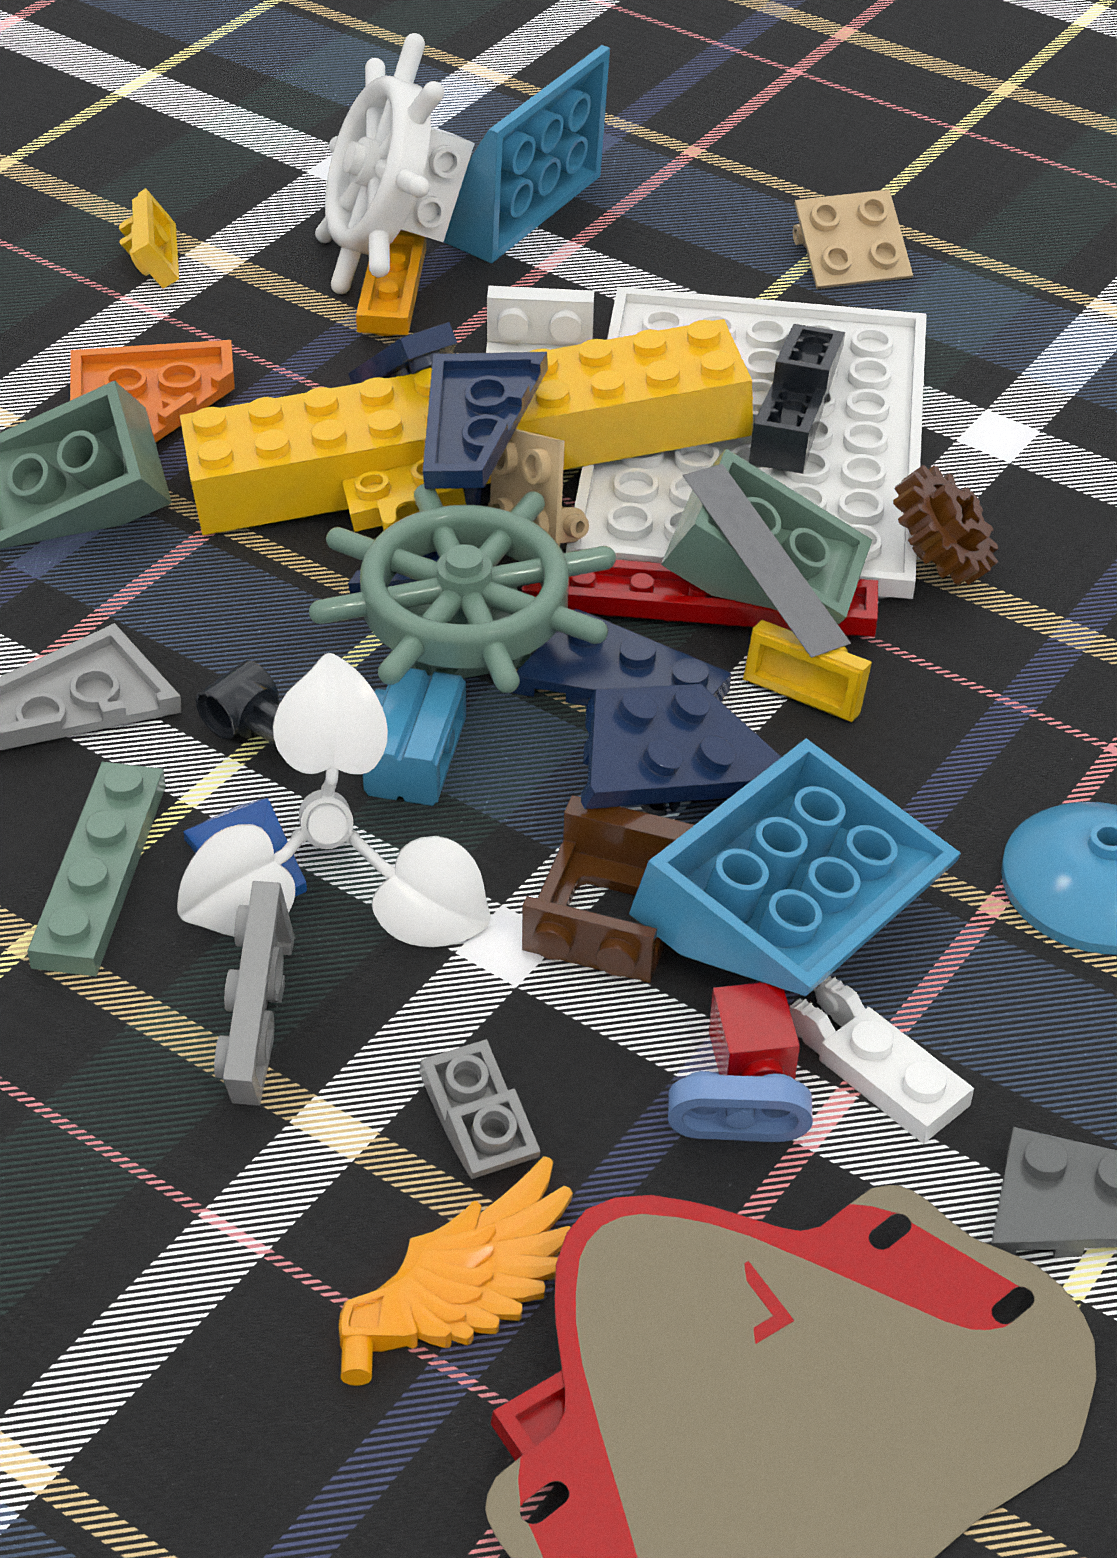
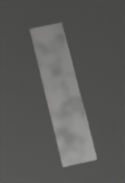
(766, 560)

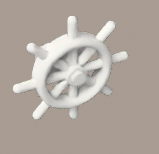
(390, 168)

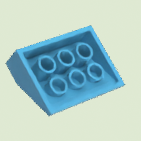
(533, 161)
(790, 873)

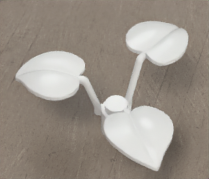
(336, 725)

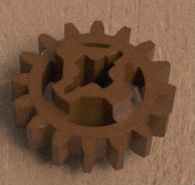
(945, 525)

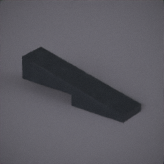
(796, 398)

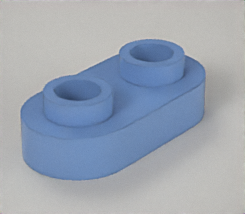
(740, 1107)

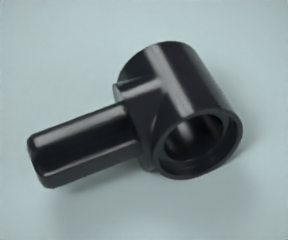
(240, 703)

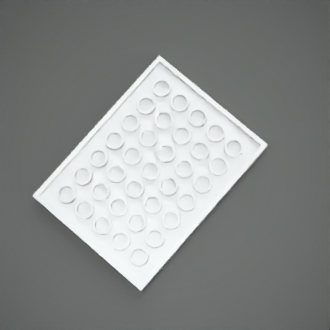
(859, 450)

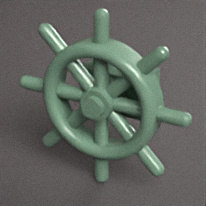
(464, 607)

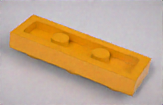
(389, 301)

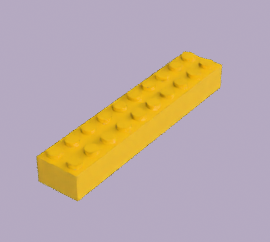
(599, 396)

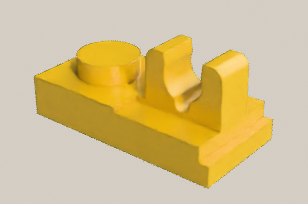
(151, 239)

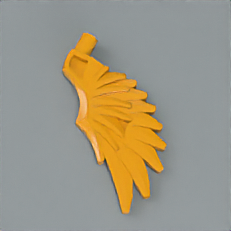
(461, 1276)

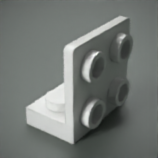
(537, 318)

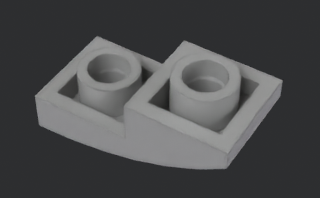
(478, 1109)

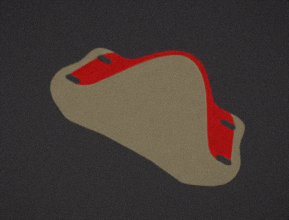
(842, 1436)

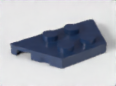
(667, 747)

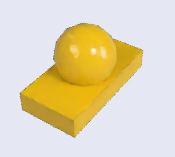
(826, 682)

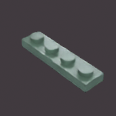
(97, 870)

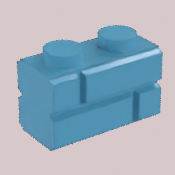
(423, 732)

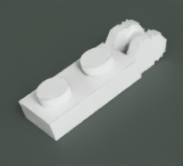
(880, 1061)

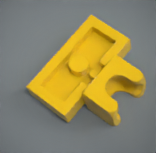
(388, 496)

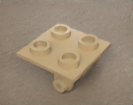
(852, 239)
(537, 465)

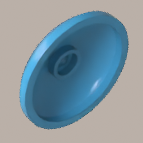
(1065, 874)

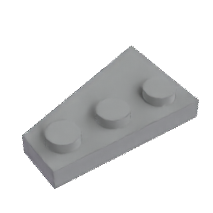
(82, 690)
(266, 936)

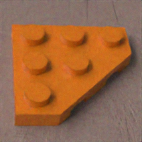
(160, 376)

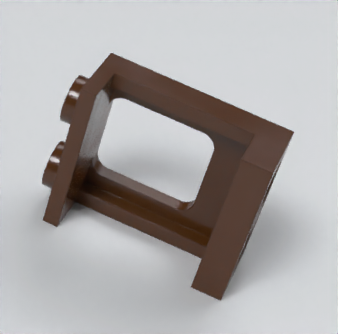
(610, 852)

